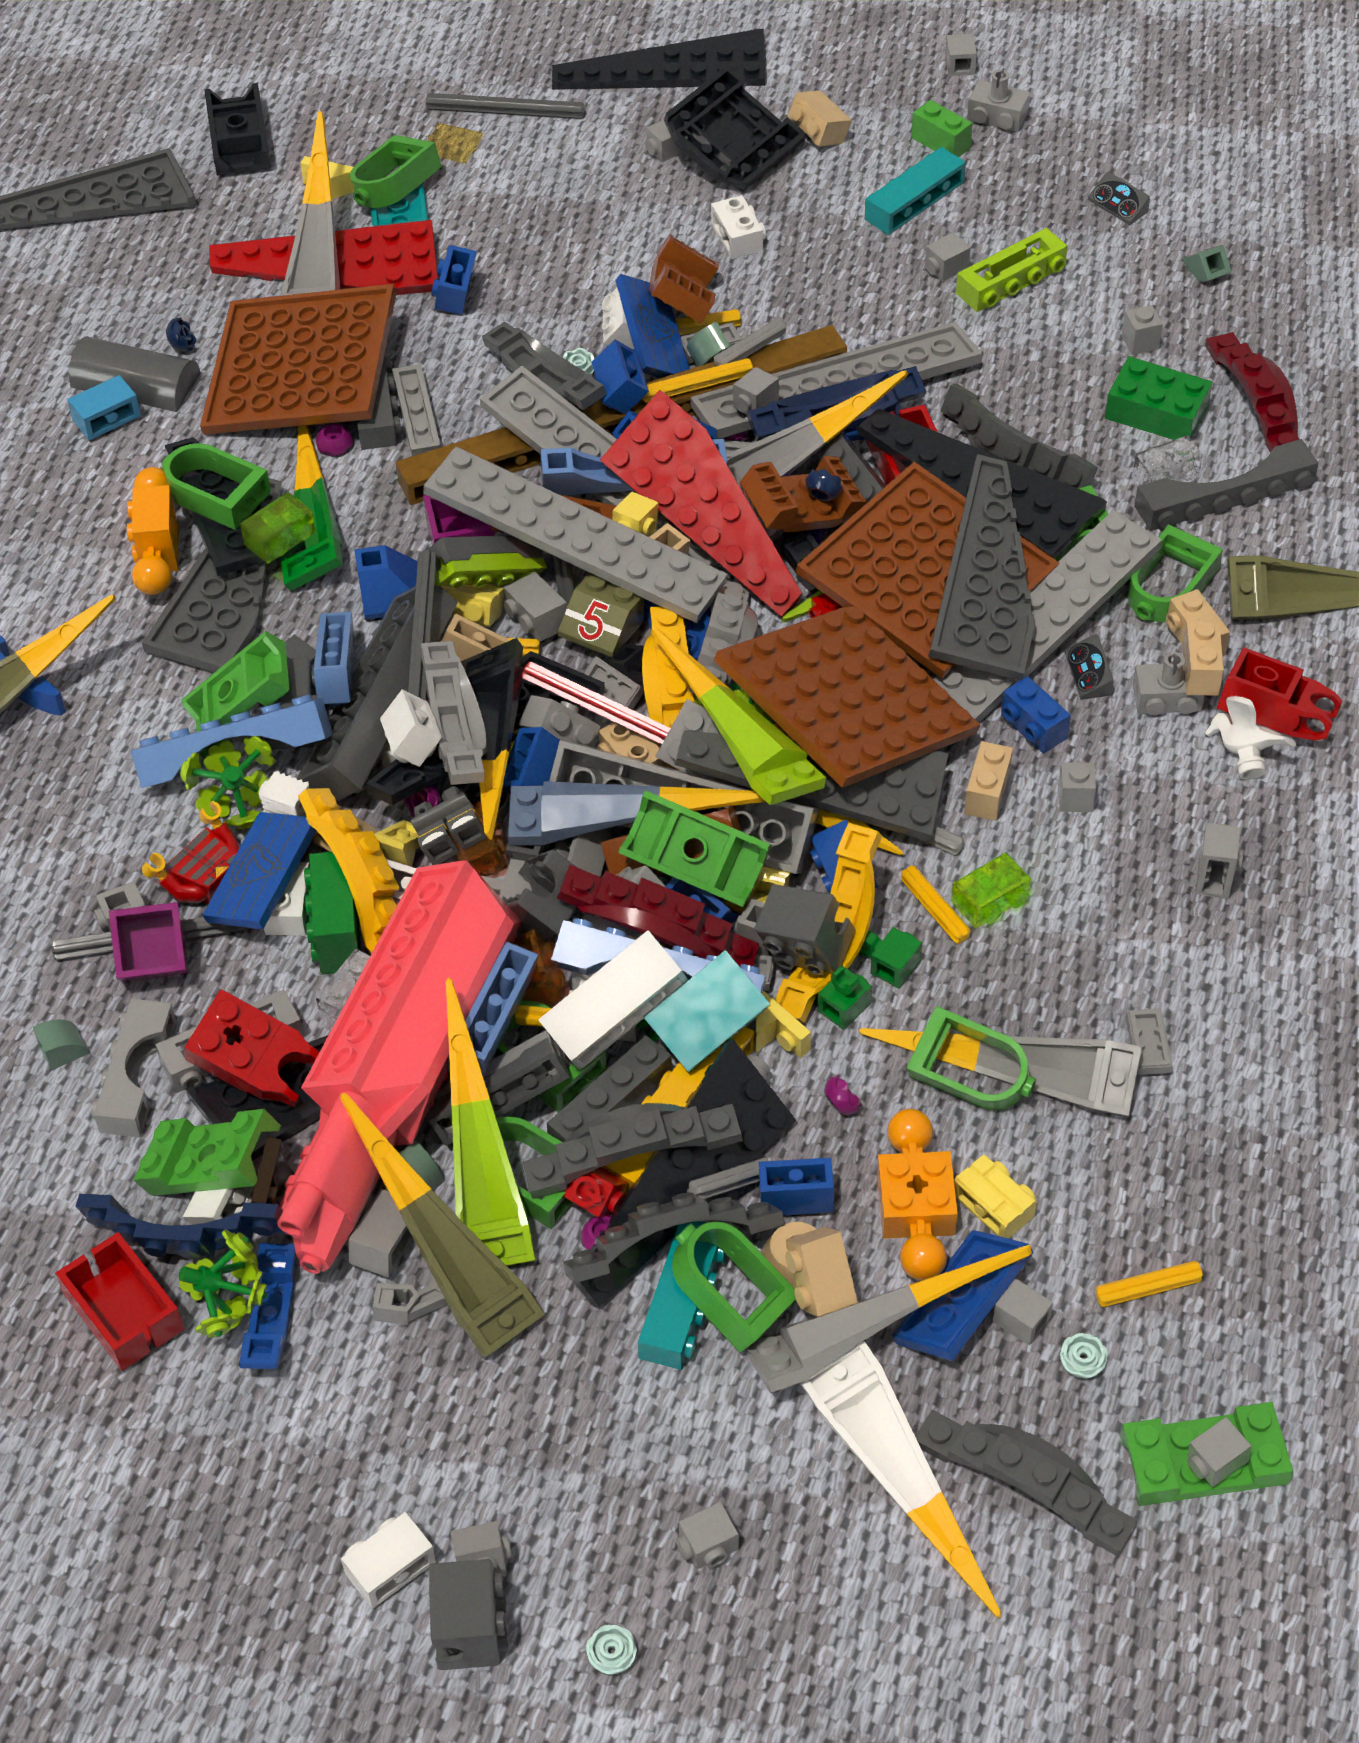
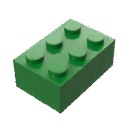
(1158, 399)
(331, 912)

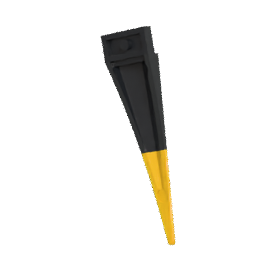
(497, 687)

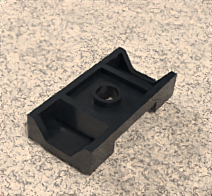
(242, 145)

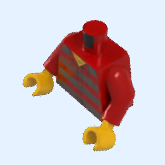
(200, 865)

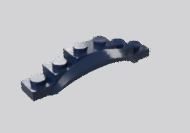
(797, 408)
(184, 1240)

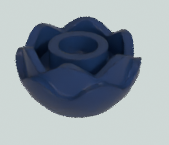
(179, 335)
(823, 485)

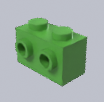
(940, 127)

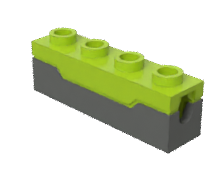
(484, 560)

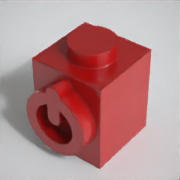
(598, 1192)

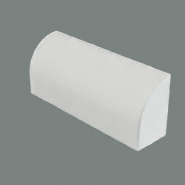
(613, 1000)

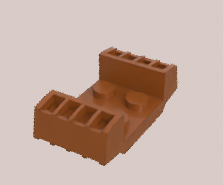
(682, 277)
(789, 506)

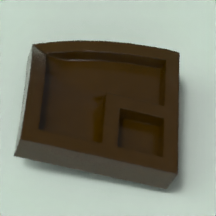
(271, 1174)

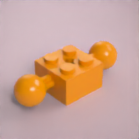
(153, 532)
(916, 1195)

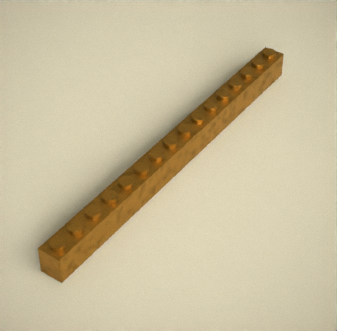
(514, 454)

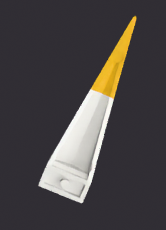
(868, 1418)

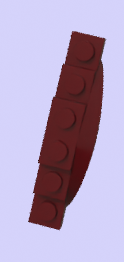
(1264, 385)
(655, 909)

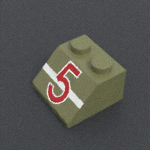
(601, 615)

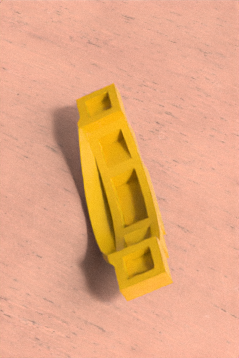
(662, 681)
(359, 858)
(855, 893)

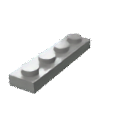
(416, 409)

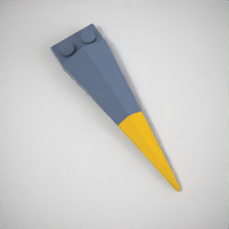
(571, 809)

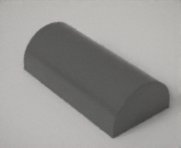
(153, 376)

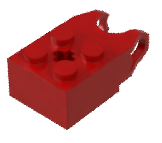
(1280, 695)
(259, 1056)

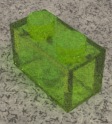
(278, 527)
(991, 890)

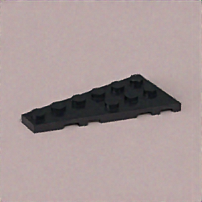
(222, 543)

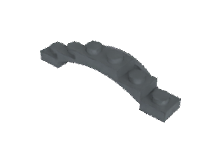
(563, 377)
(1000, 439)
(629, 1133)
(655, 1217)
(1034, 1469)

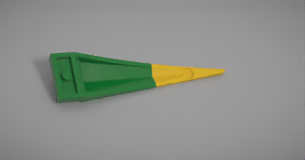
(324, 545)

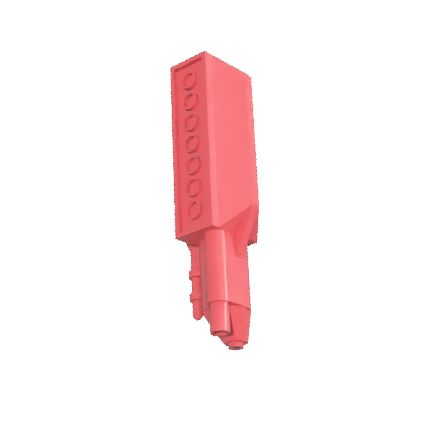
(391, 1047)

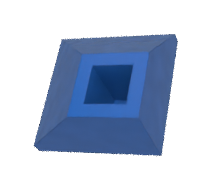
(383, 576)

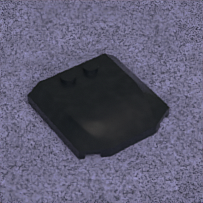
(731, 131)

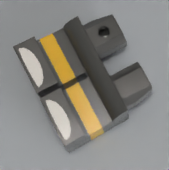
(447, 821)

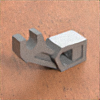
(417, 1302)

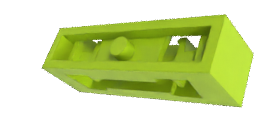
(1011, 270)

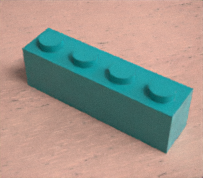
(914, 190)
(672, 1316)

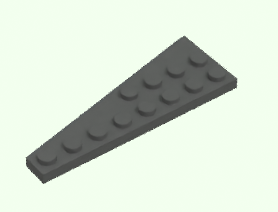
(117, 189)
(895, 799)

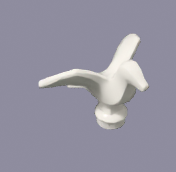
(1245, 736)

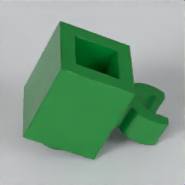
(892, 957)
(844, 997)

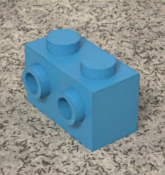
(105, 406)

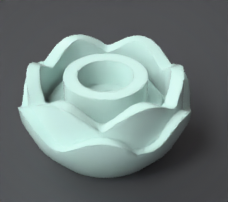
(581, 359)
(1085, 1345)
(611, 1637)

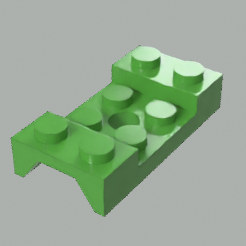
(250, 677)
(729, 857)
(203, 1156)
(1161, 1454)

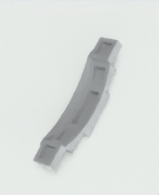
(728, 625)
(455, 713)

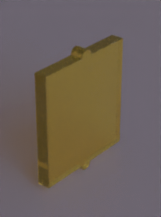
(455, 142)

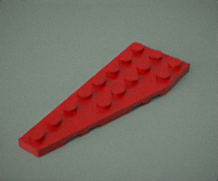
(366, 257)
(679, 466)

